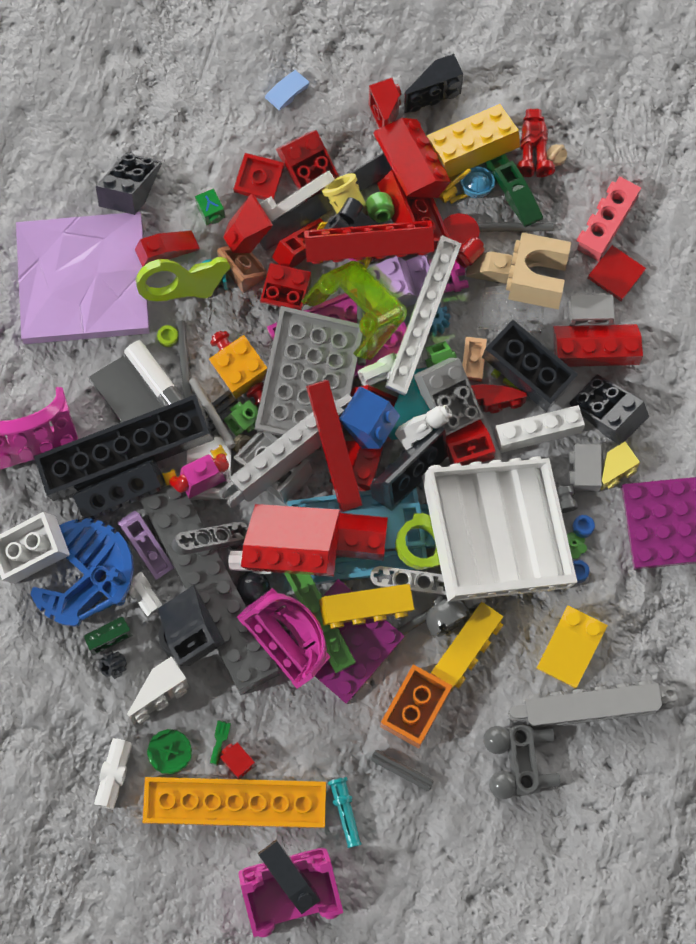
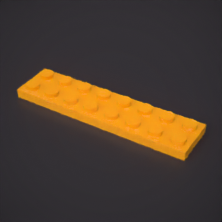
(234, 802)

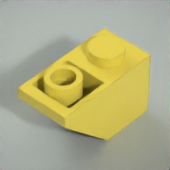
(617, 464)

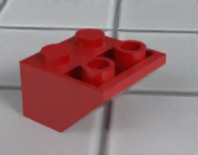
(285, 286)
(470, 444)

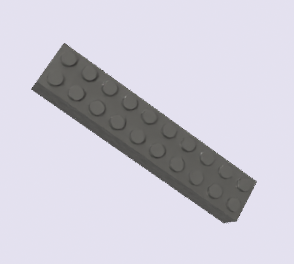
(241, 654)

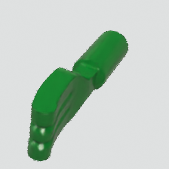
(221, 735)

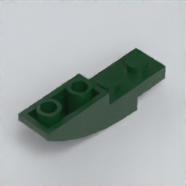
(515, 189)

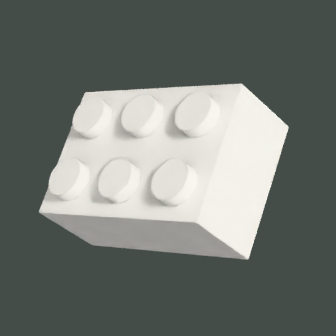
(31, 547)

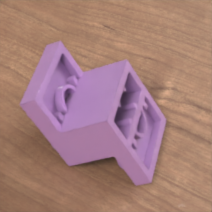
(403, 277)

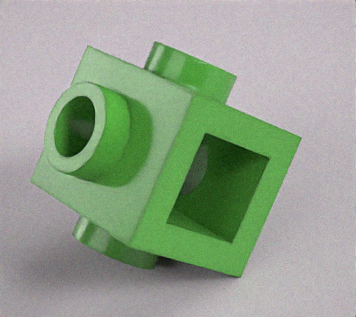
(438, 353)
(242, 417)

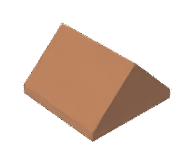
(244, 268)

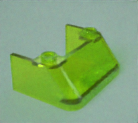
(381, 307)

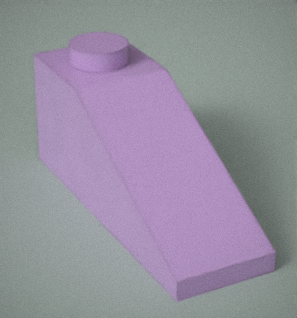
(145, 544)

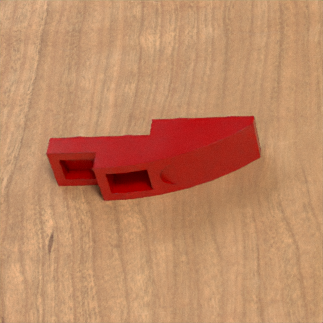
(496, 397)

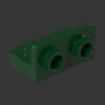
(107, 635)

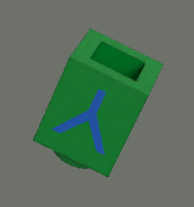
(210, 207)

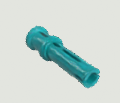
(343, 802)

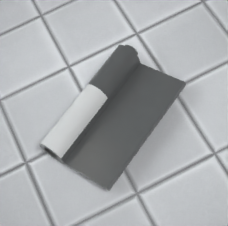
(135, 384)

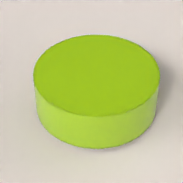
(167, 336)

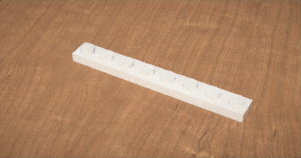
(423, 315)

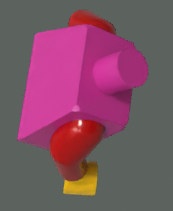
(199, 474)

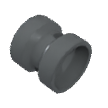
(566, 499)

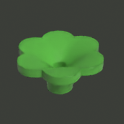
(579, 548)

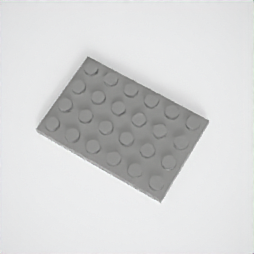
(305, 352)

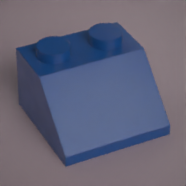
(369, 419)

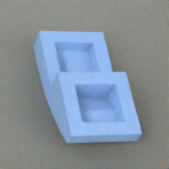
(285, 90)

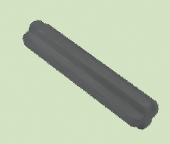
(402, 770)

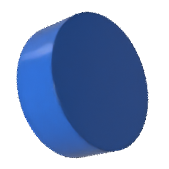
(583, 526)
(581, 570)

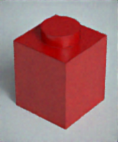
(237, 760)

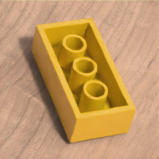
(475, 140)

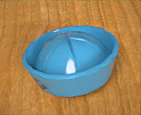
(478, 182)

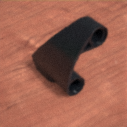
(351, 216)

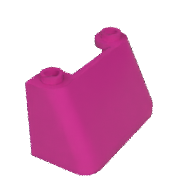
(270, 905)

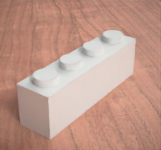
(539, 429)

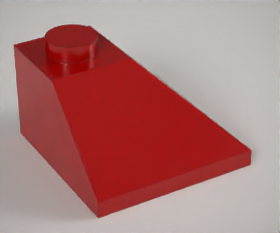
(247, 227)

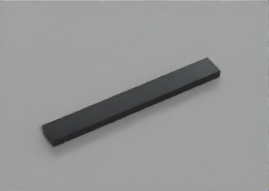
(319, 204)

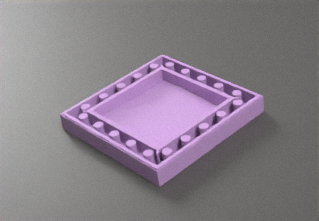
(80, 278)

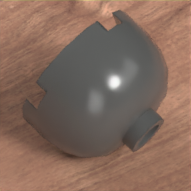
(445, 616)

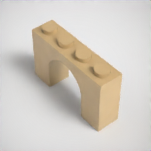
(531, 287)

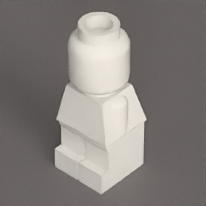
(421, 425)

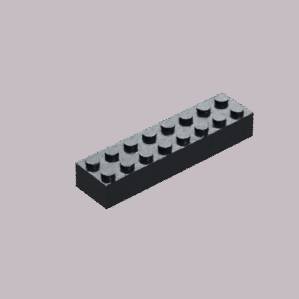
(123, 446)

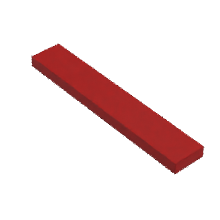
(334, 445)

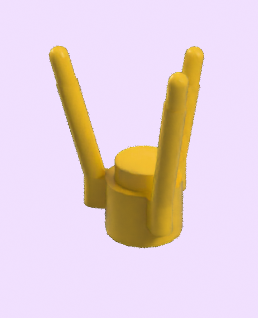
(450, 191)

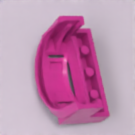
(33, 433)
(295, 661)

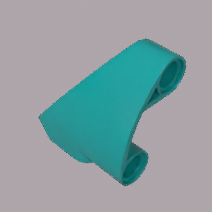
(409, 405)

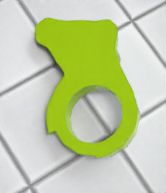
(197, 281)
(419, 521)

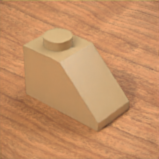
(491, 267)

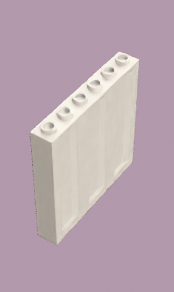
(498, 528)

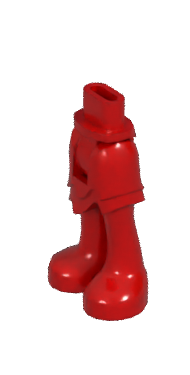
(534, 135)

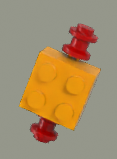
(239, 366)

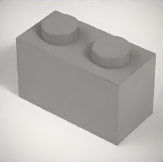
(591, 309)
(586, 467)

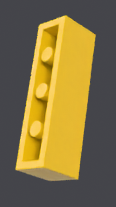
(366, 604)
(467, 645)

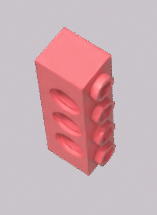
(596, 246)

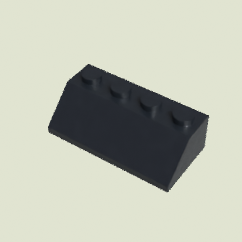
(407, 471)

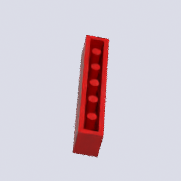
(369, 241)

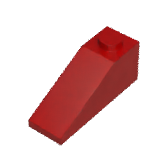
(166, 246)
(292, 249)

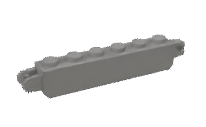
(277, 459)
(592, 705)

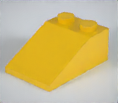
(572, 646)

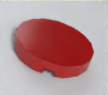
(461, 227)

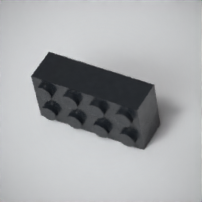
(529, 365)

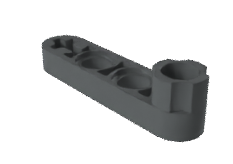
(237, 529)

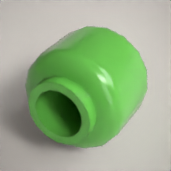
(380, 207)

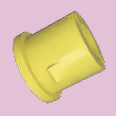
(341, 189)

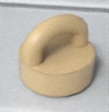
(557, 154)

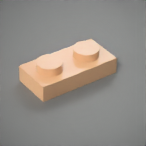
(472, 358)

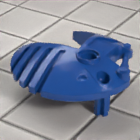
(95, 553)

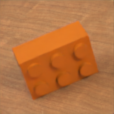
(416, 706)

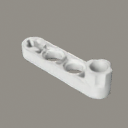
(275, 210)
(413, 577)

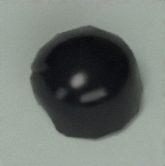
(252, 586)

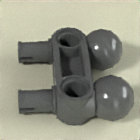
(521, 759)

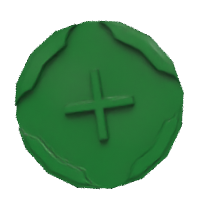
(169, 751)

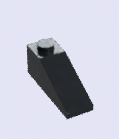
(289, 877)

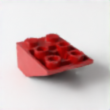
(306, 159)

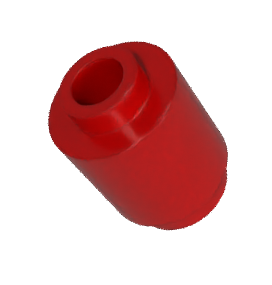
(469, 252)

